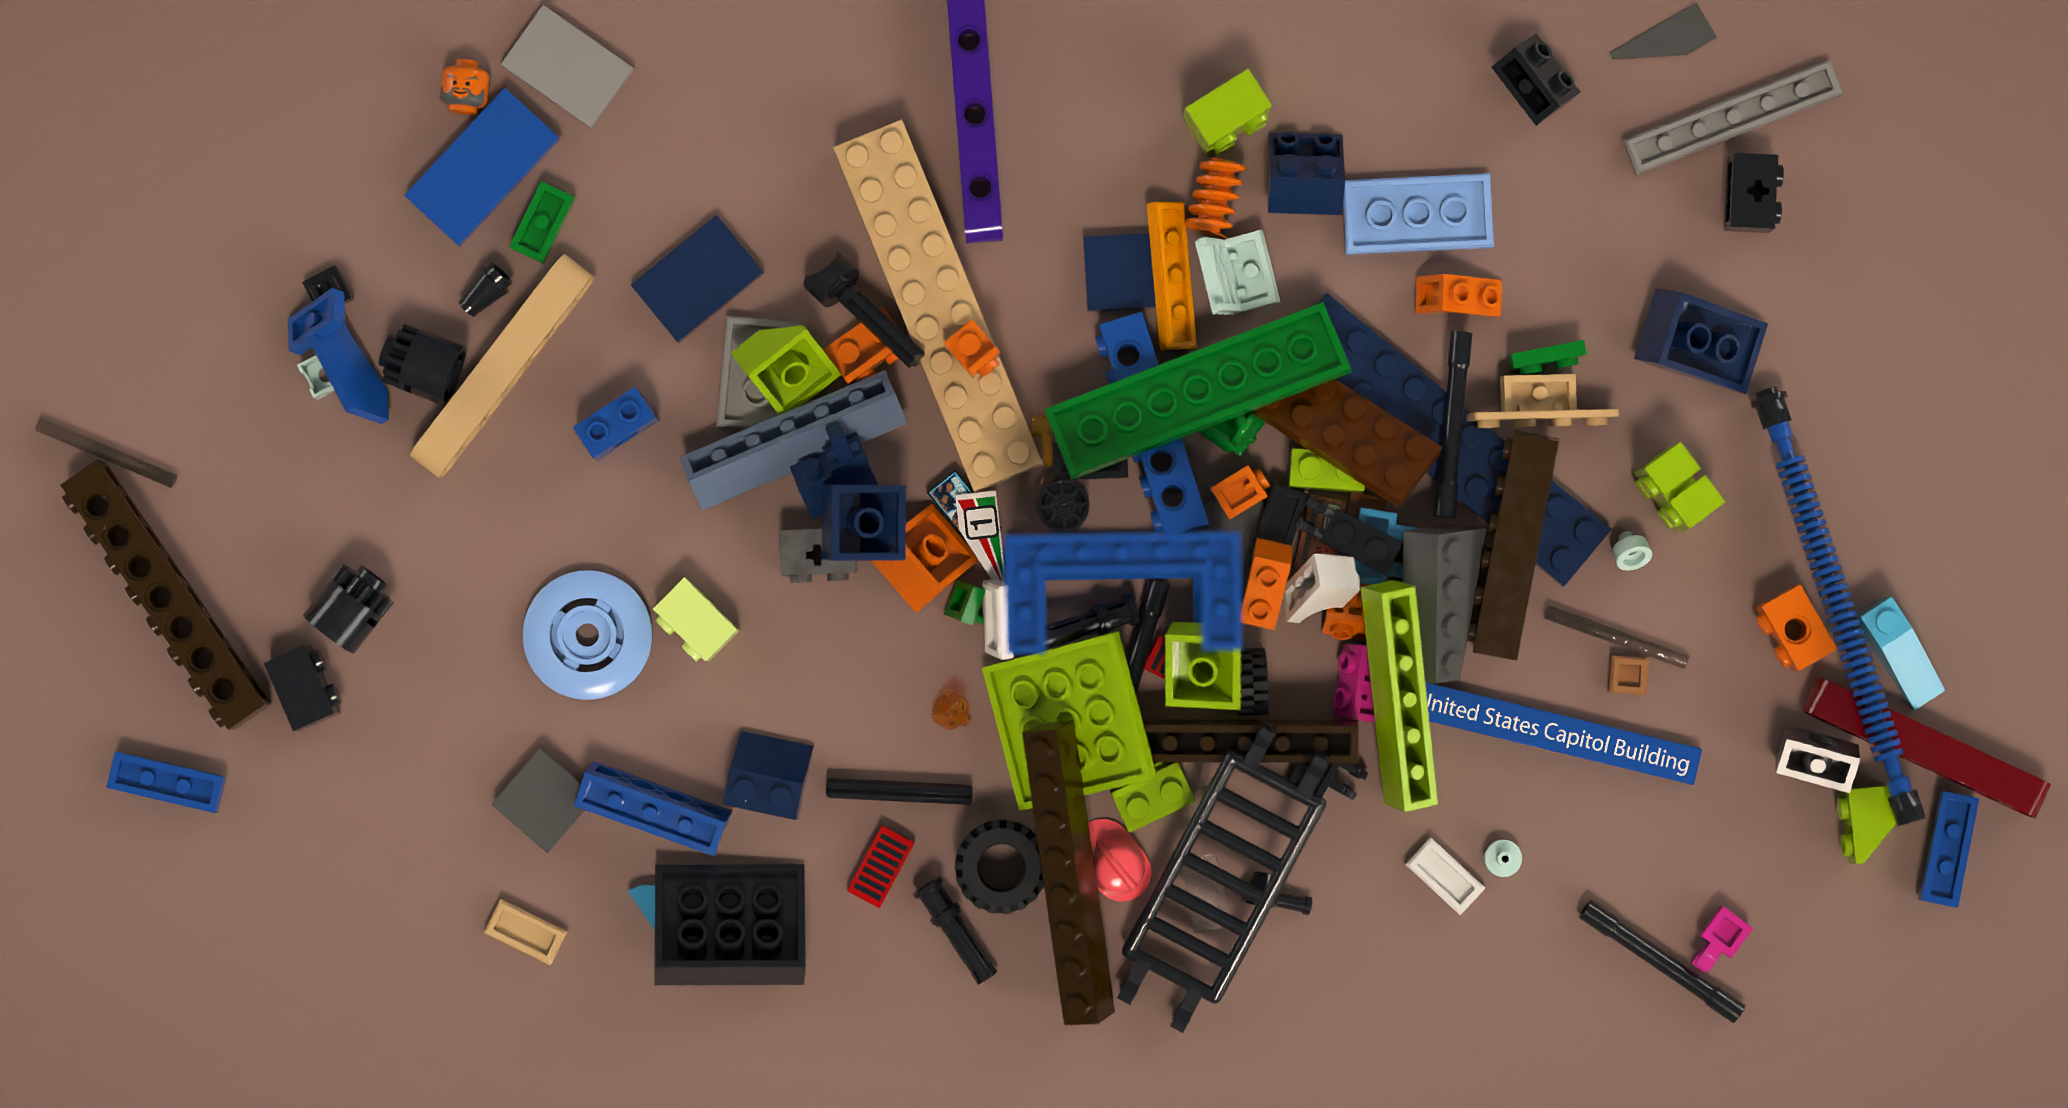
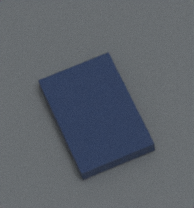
(697, 279)

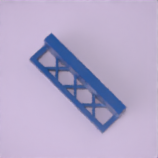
(652, 808)

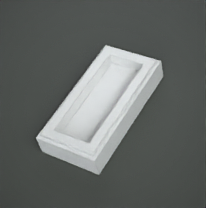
(995, 618)
(1445, 876)

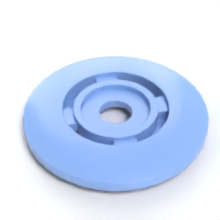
(622, 629)

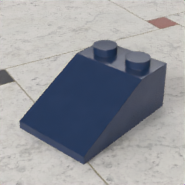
(1700, 340)

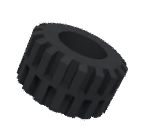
(969, 876)

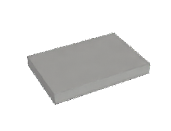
(567, 66)
(740, 400)

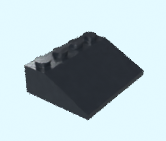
(730, 924)

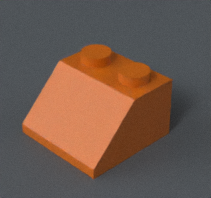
(932, 559)

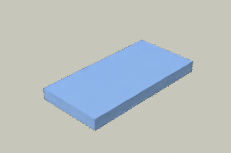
(1418, 214)

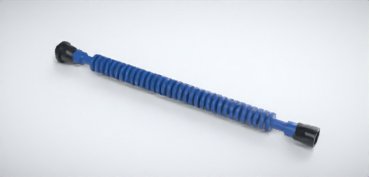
(1775, 418)

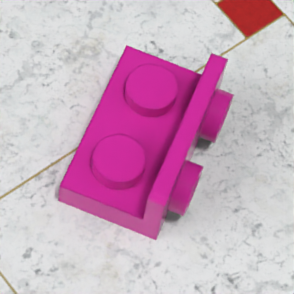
(1354, 691)

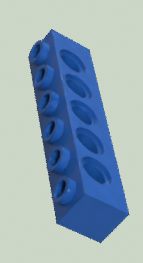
(1190, 514)

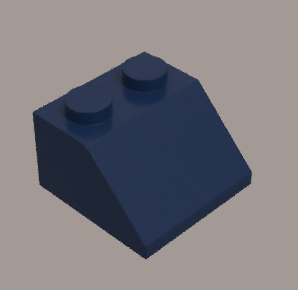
(863, 522)
(768, 775)

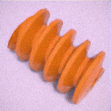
(1214, 197)

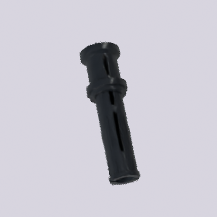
(1098, 620)
(947, 916)

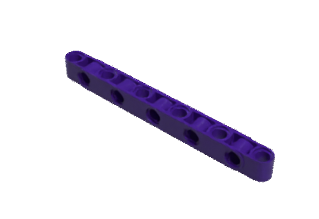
(975, 141)

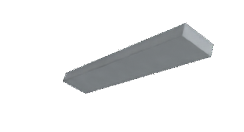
(1732, 117)

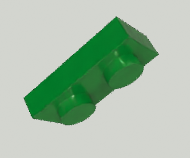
(542, 222)
(1563, 355)

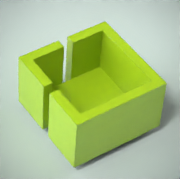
(1227, 112)
(1674, 489)

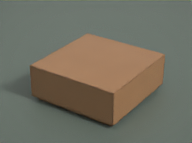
(1628, 675)

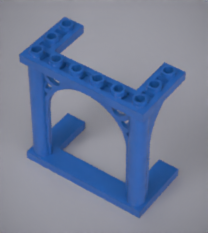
(1206, 557)

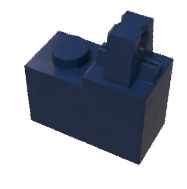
(839, 464)

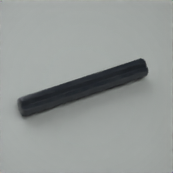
(899, 791)

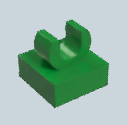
(965, 603)

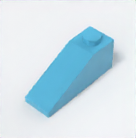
(1900, 651)

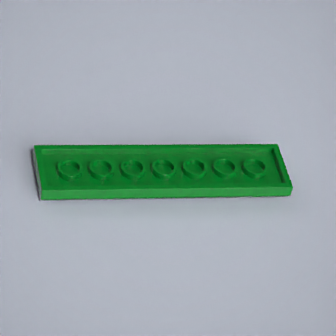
(1197, 390)

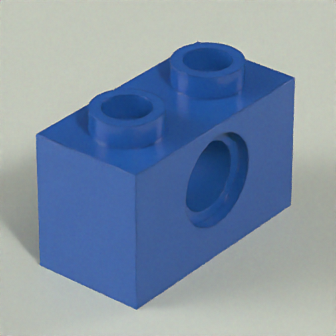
(616, 423)

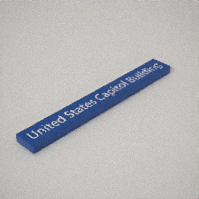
(1562, 734)

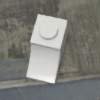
(1320, 585)

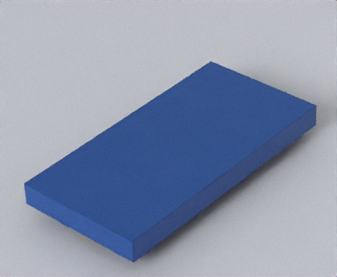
(482, 167)

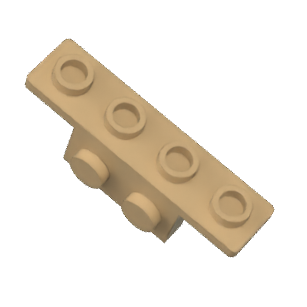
(1540, 398)

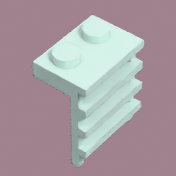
(1237, 273)

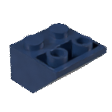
(1305, 173)

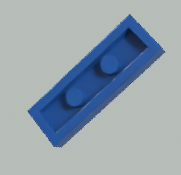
(166, 782)
(1948, 849)

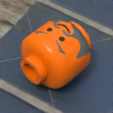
(464, 87)

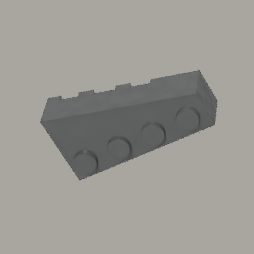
(1445, 571)

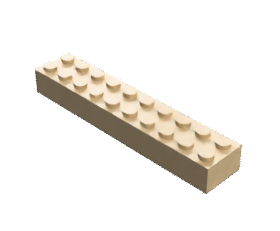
(935, 303)

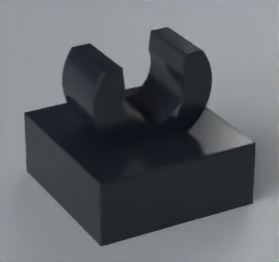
(325, 281)

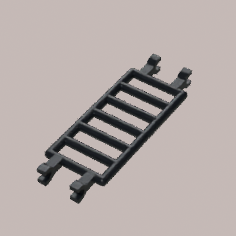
(1263, 898)

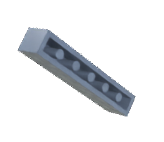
(772, 446)

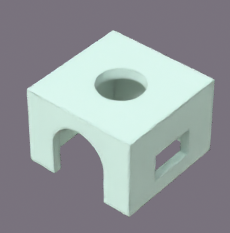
(311, 369)

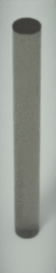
(106, 452)
(1616, 637)

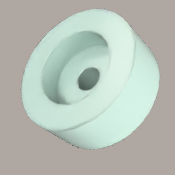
(1631, 551)
(1493, 858)

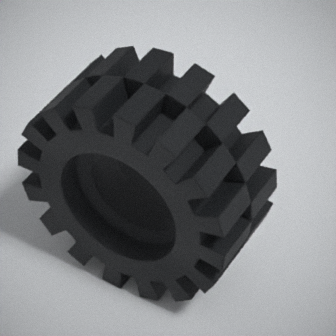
(1254, 682)

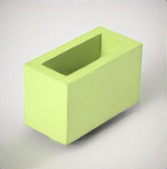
(694, 620)

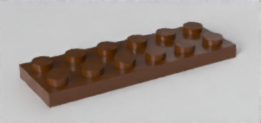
(1355, 438)

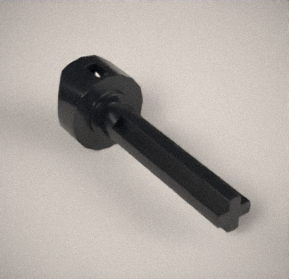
(837, 284)

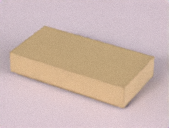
(526, 931)

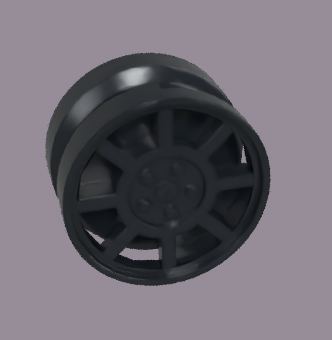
(1063, 506)

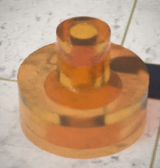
(951, 710)

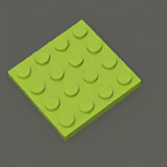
(1077, 684)

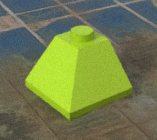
(786, 366)

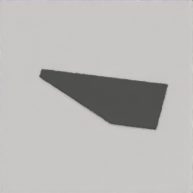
(1672, 37)

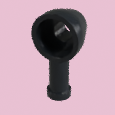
(1283, 900)

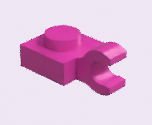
(1723, 935)

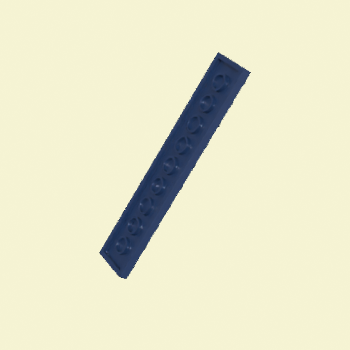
(1402, 390)

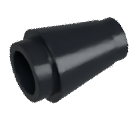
(485, 289)

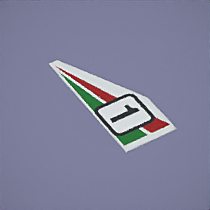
(981, 529)

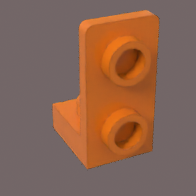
(1458, 295)

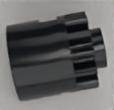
(422, 363)
(349, 607)

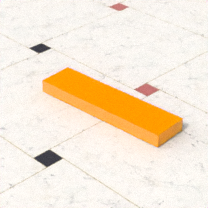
(1171, 276)

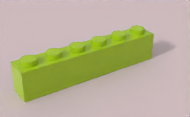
(1399, 695)

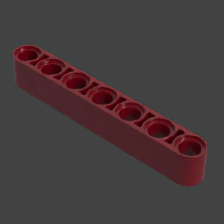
(1933, 751)

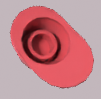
(1118, 860)

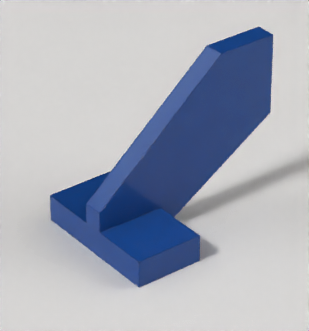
(348, 370)

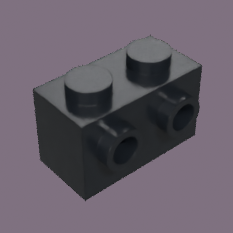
(1536, 79)

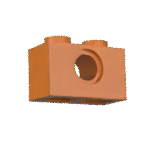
(1266, 583)
(1814, 638)

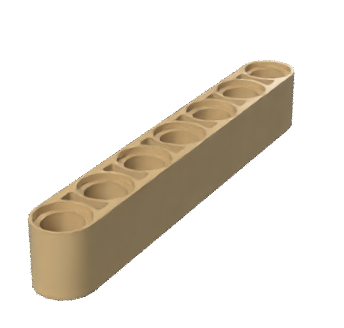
(502, 366)

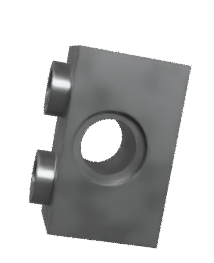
(1817, 758)

